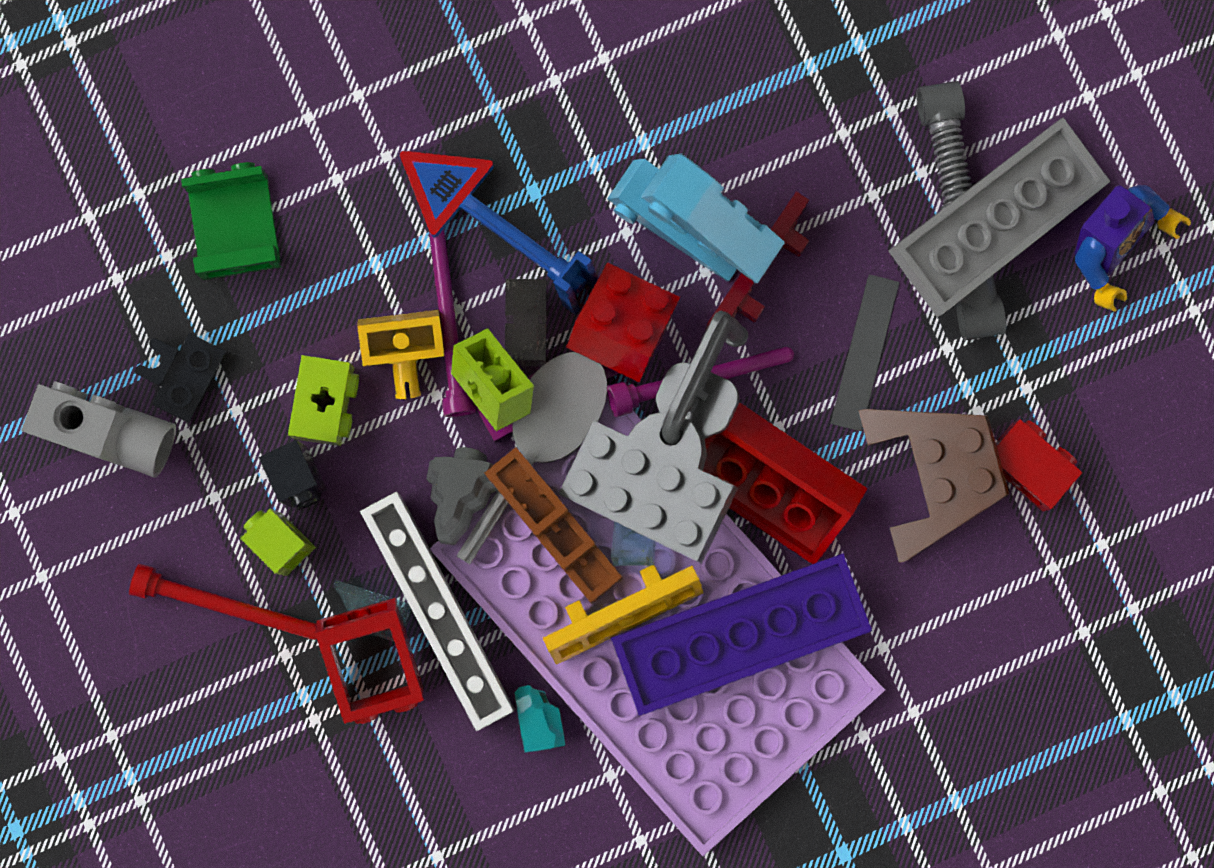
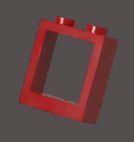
(361, 623)

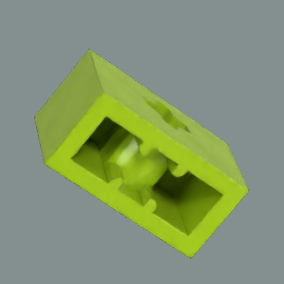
(315, 379)
(492, 379)
(276, 541)

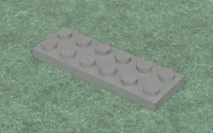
(999, 217)

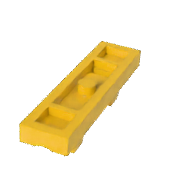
(624, 614)

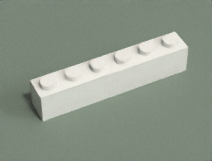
(437, 611)

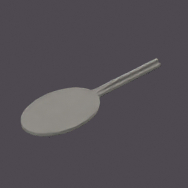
(565, 401)

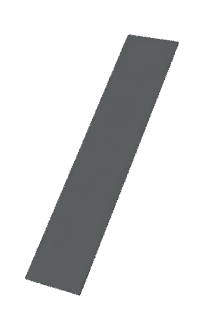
(865, 351)

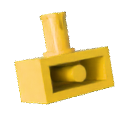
(401, 342)

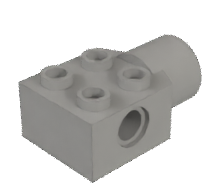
(106, 430)

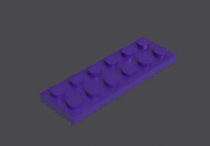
(741, 634)

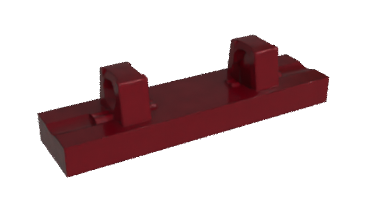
(737, 298)

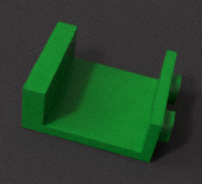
(232, 221)

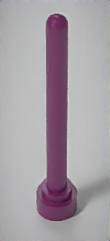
(625, 397)
(457, 401)

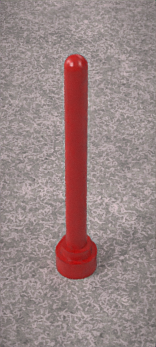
(147, 583)

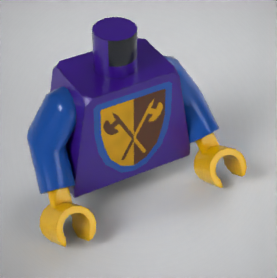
(1115, 231)

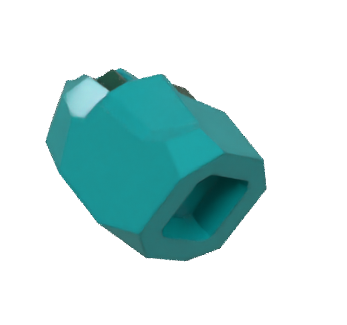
(538, 720)

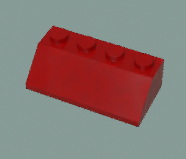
(782, 484)

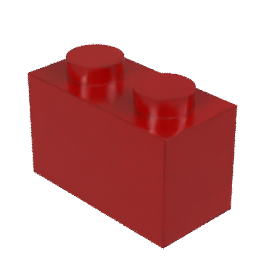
(1034, 465)

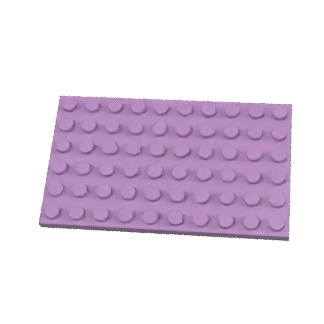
(697, 758)

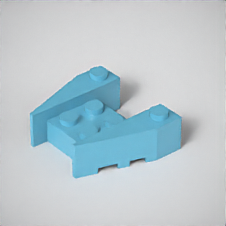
(693, 216)

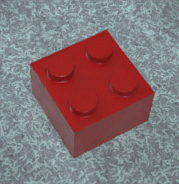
(622, 322)

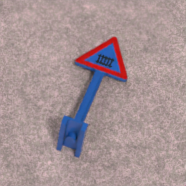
(446, 185)

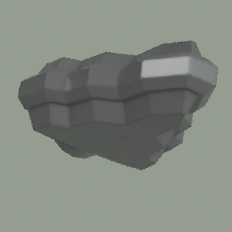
(458, 491)

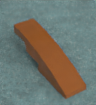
(553, 525)

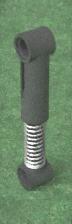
(941, 110)

